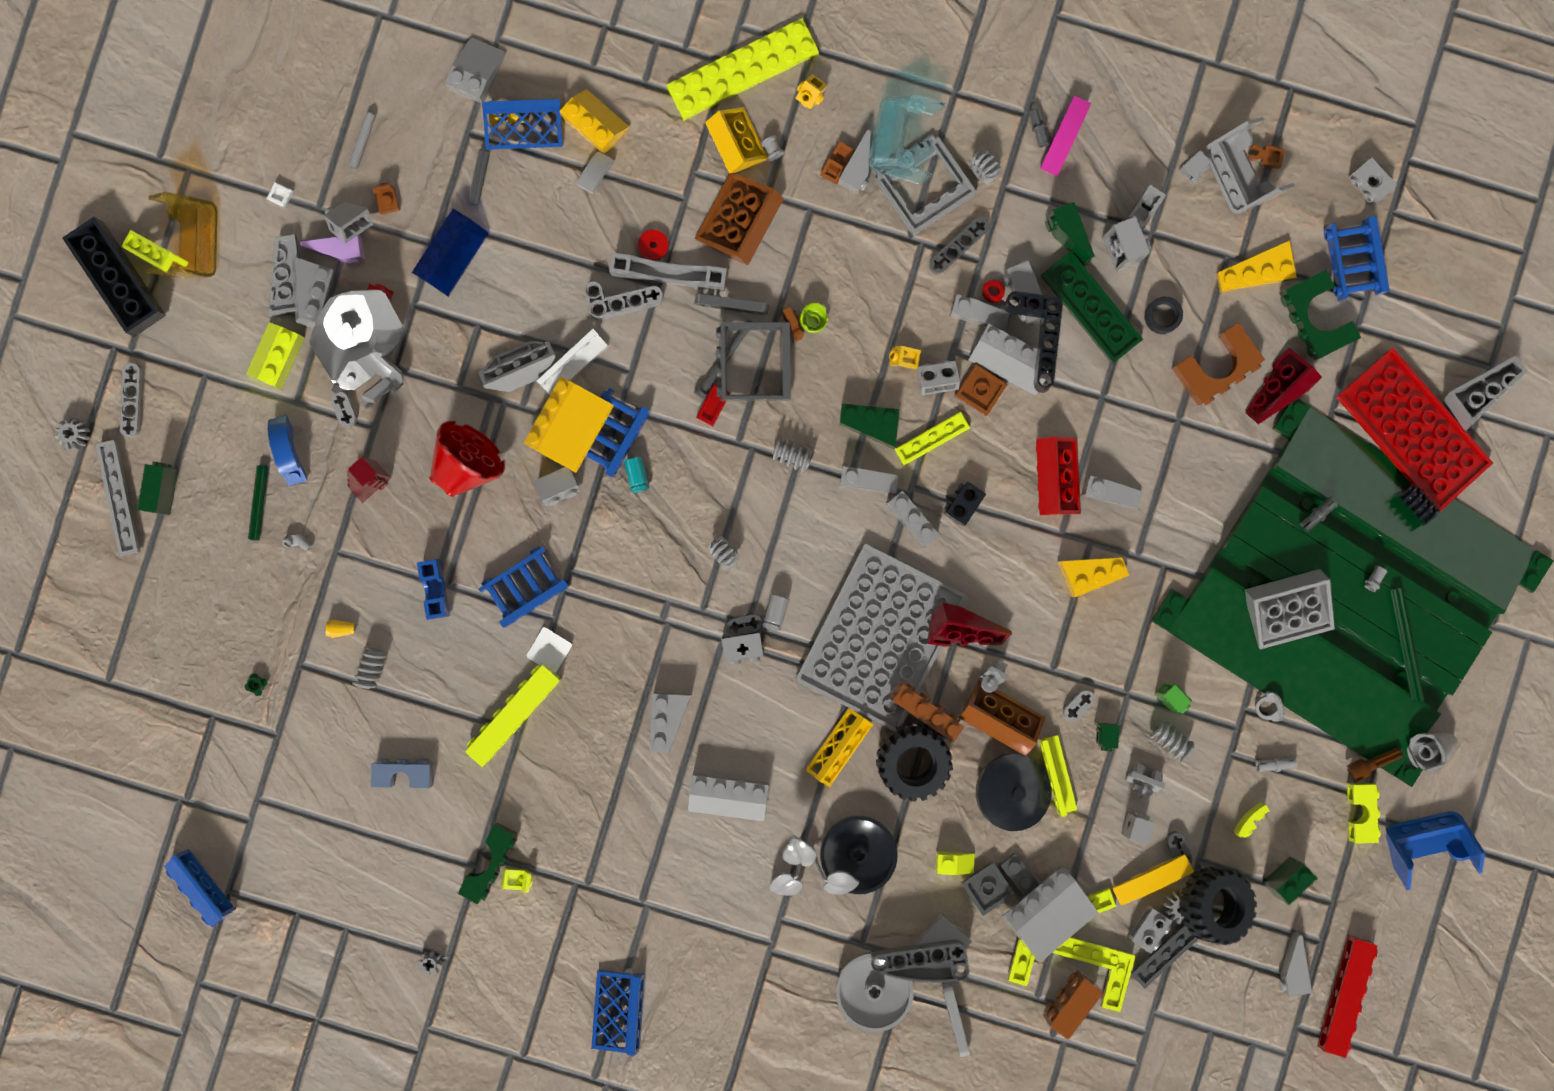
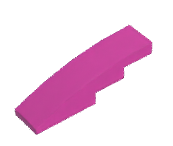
(1065, 135)

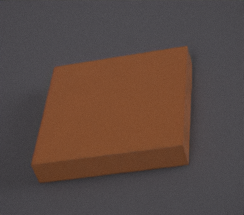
(981, 390)

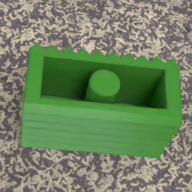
(1173, 697)

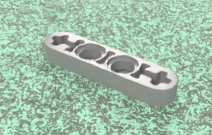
(127, 400)
(955, 1019)

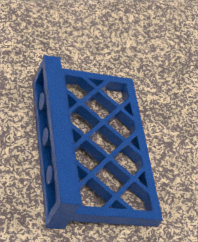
(526, 107)
(634, 1009)

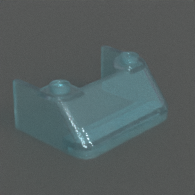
(888, 139)

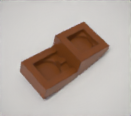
(837, 162)

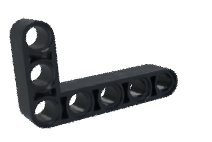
(1045, 334)

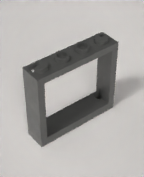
(785, 373)

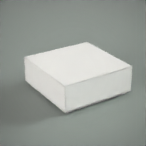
(280, 195)

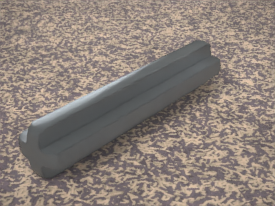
(478, 177)

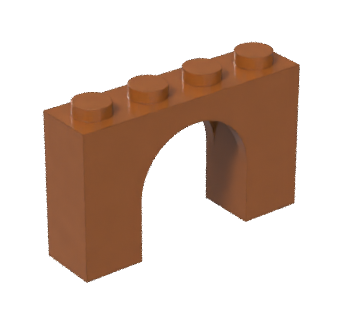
(1244, 359)

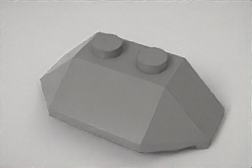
(518, 366)

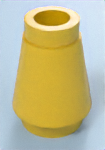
(339, 628)

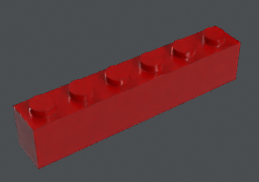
(1347, 996)

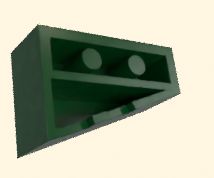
(873, 422)

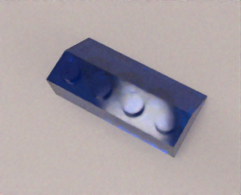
(450, 252)

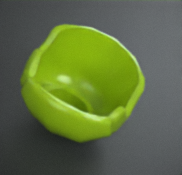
(813, 317)

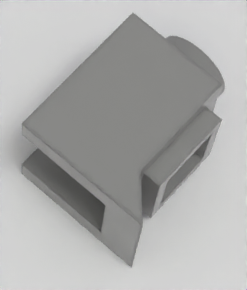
(1196, 167)

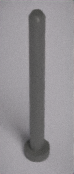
(712, 376)

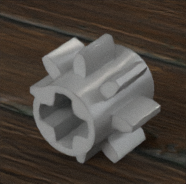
(425, 966)

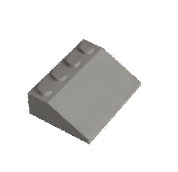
(1290, 608)
(1050, 914)

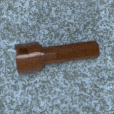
(1362, 769)

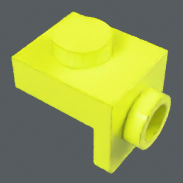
(516, 879)

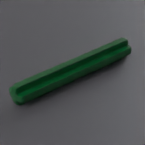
(258, 502)

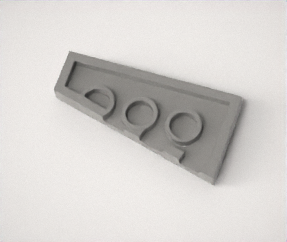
(282, 279)

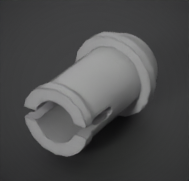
(1375, 579)

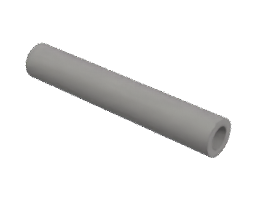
(361, 140)

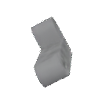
(625, 298)

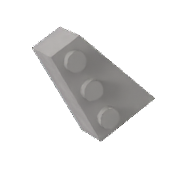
(310, 290)

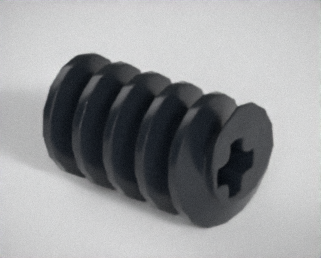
(1419, 503)

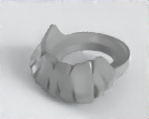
(1274, 698)

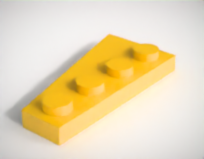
(1262, 269)

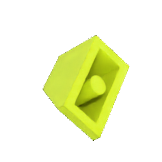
(954, 863)

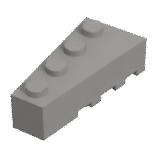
(1481, 393)

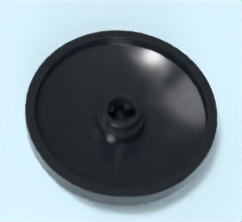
(1013, 792)
(861, 849)

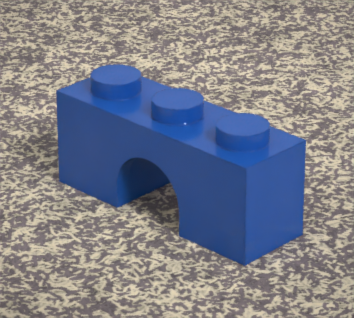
(435, 593)

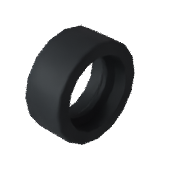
(1174, 304)

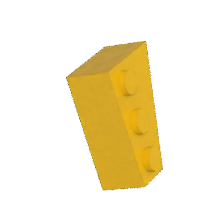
(1091, 574)

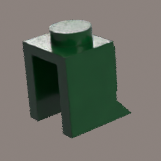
(1107, 736)

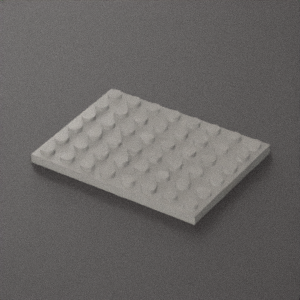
(877, 636)

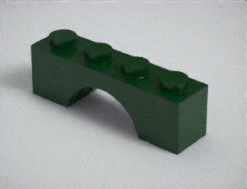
(476, 884)

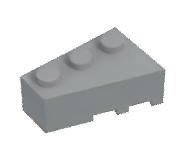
(666, 718)

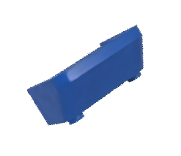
(1432, 836)

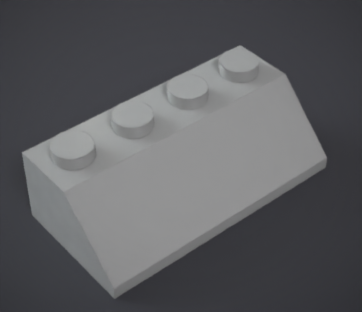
(1007, 358)
(728, 796)

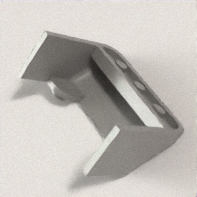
(1235, 173)

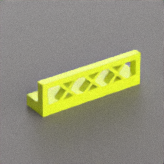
(151, 252)
(1058, 775)

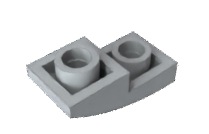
(594, 172)

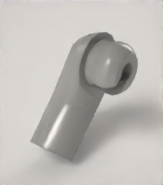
(296, 540)

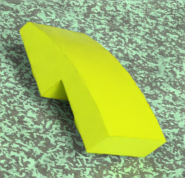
(1246, 824)

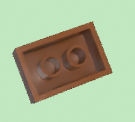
(1072, 1004)

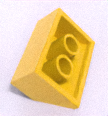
(593, 120)
(736, 139)

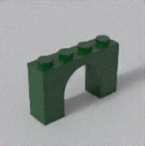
(1297, 301)

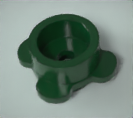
(249, 686)

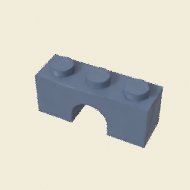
(419, 773)

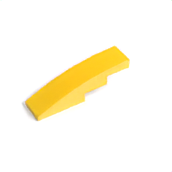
(1153, 879)

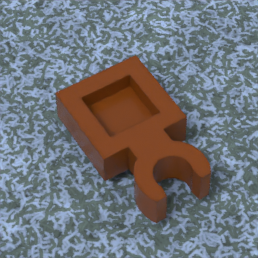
(1269, 157)
(792, 317)

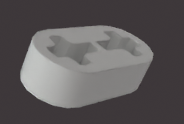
(348, 407)
(1081, 708)

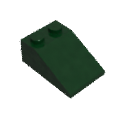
(1069, 231)

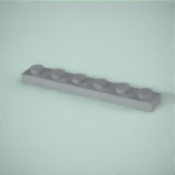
(118, 498)

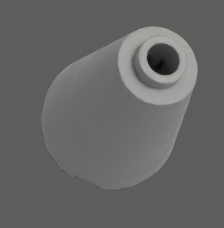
(1431, 750)

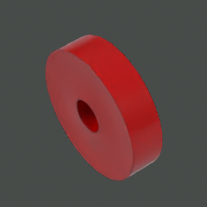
(649, 237)

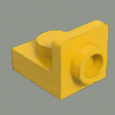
(904, 357)

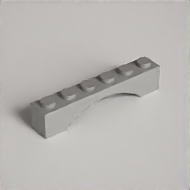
(684, 275)

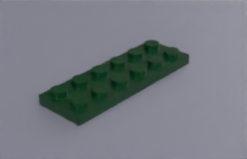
(1091, 307)

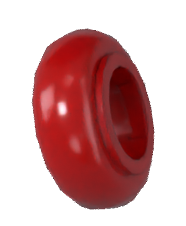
(993, 299)

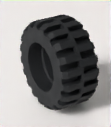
(921, 785)
(1237, 911)

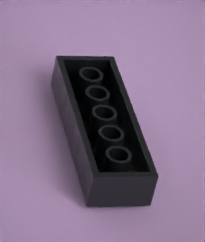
(114, 276)

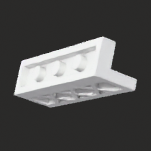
(573, 361)

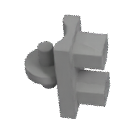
(993, 676)
(1145, 784)

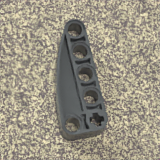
(928, 968)

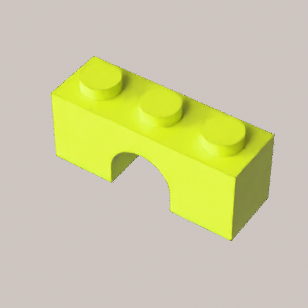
(1366, 828)

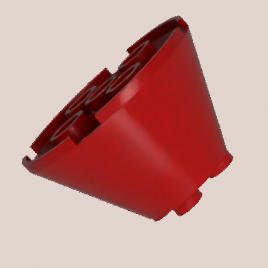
(463, 459)

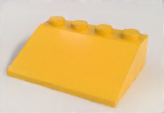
(568, 424)

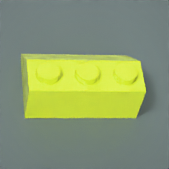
(275, 355)

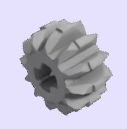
(985, 166)
(65, 433)
(723, 552)
(1173, 905)

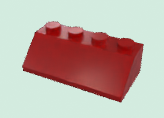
(1058, 476)

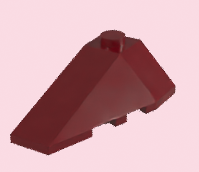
(1286, 383)
(958, 625)

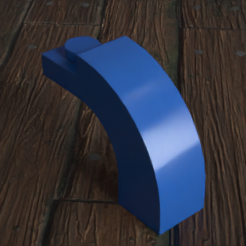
(283, 450)

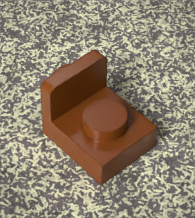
(386, 198)

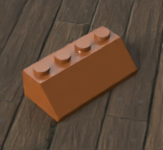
(1003, 719)

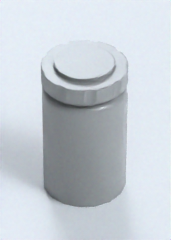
(775, 612)

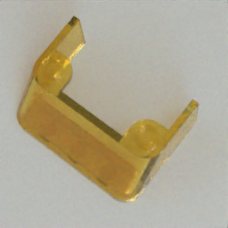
(197, 235)

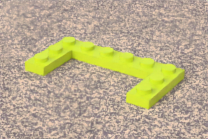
(1117, 961)

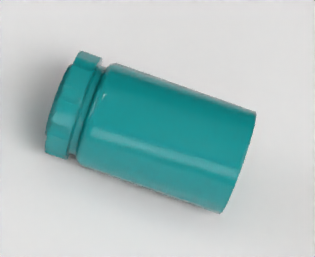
(636, 474)

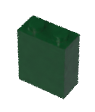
(157, 488)
(1290, 880)

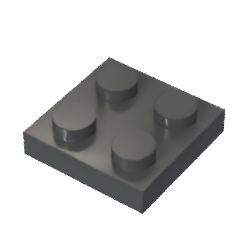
(988, 888)

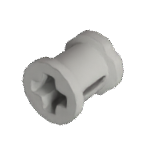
(772, 148)

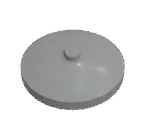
(871, 998)

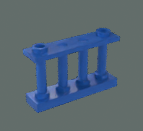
(1376, 261)
(630, 434)
(541, 595)

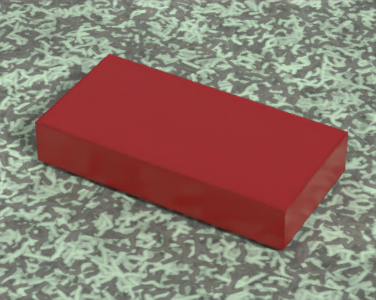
(711, 408)

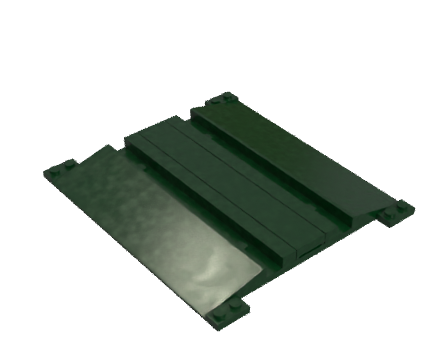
(1354, 677)

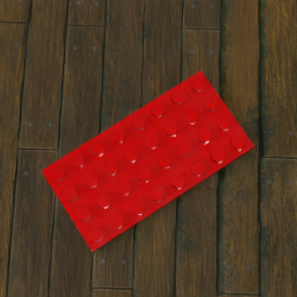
(1414, 429)

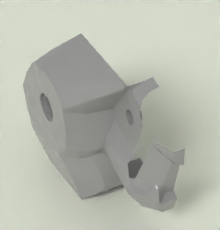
(352, 342)

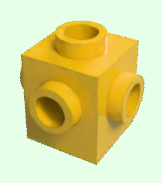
(811, 91)

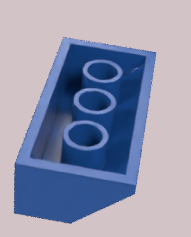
(199, 887)

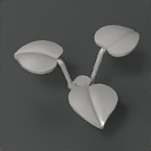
(803, 853)

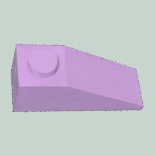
(333, 247)

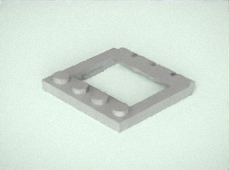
(940, 206)

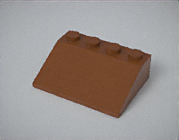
(739, 218)

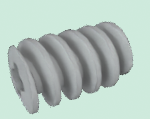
(792, 455)
(370, 667)
(1173, 739)

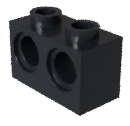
(968, 506)

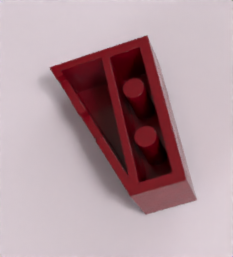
(366, 478)

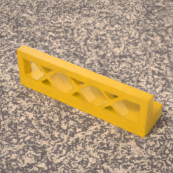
(842, 749)

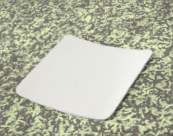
(549, 649)

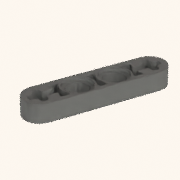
(958, 245)
(731, 304)

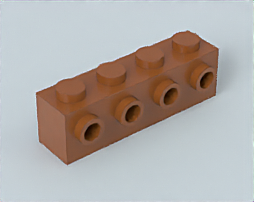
(926, 712)

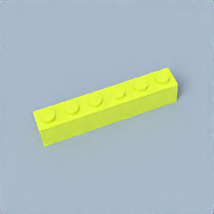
(513, 715)

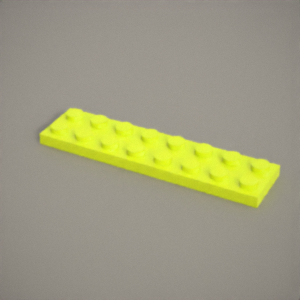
(742, 69)

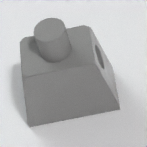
(347, 220)

